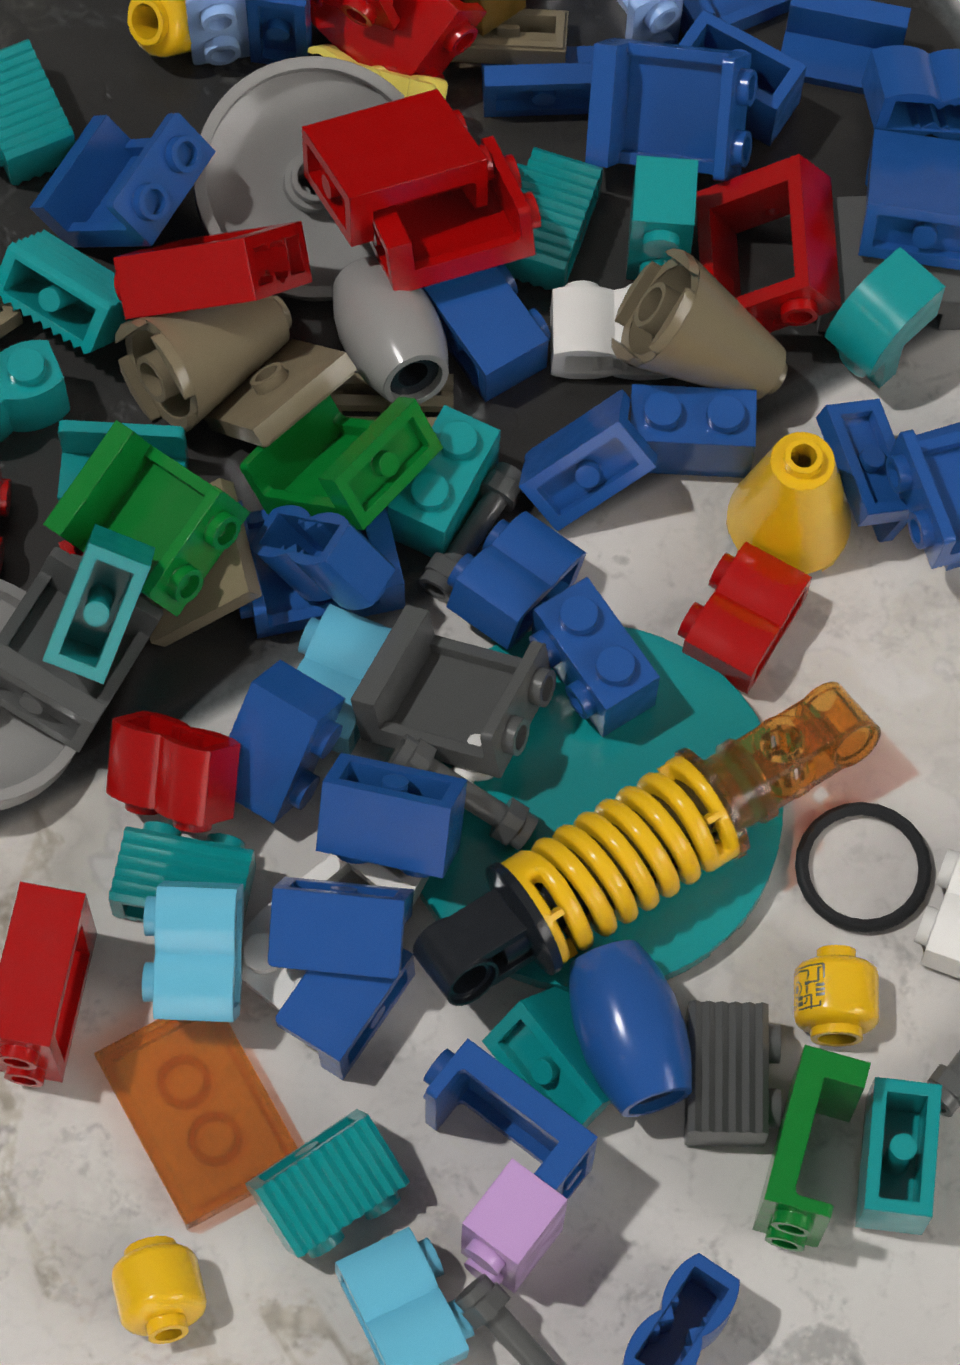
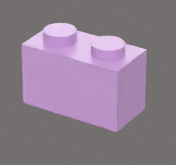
(512, 1226)

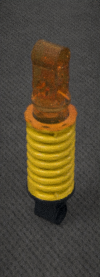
(641, 846)

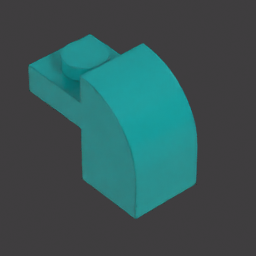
(884, 316)

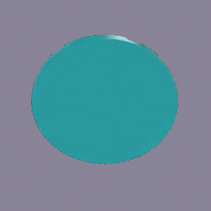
(573, 769)

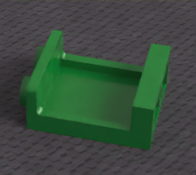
(343, 461)
(156, 502)
(821, 1085)

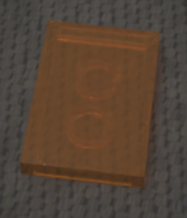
(196, 1112)

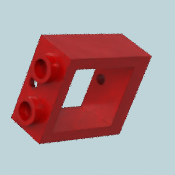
(762, 196)
(212, 270)
(43, 981)

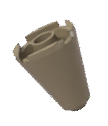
(695, 330)
(195, 358)

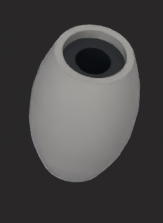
(389, 333)

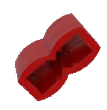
(745, 615)
(172, 770)

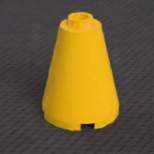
(793, 505)

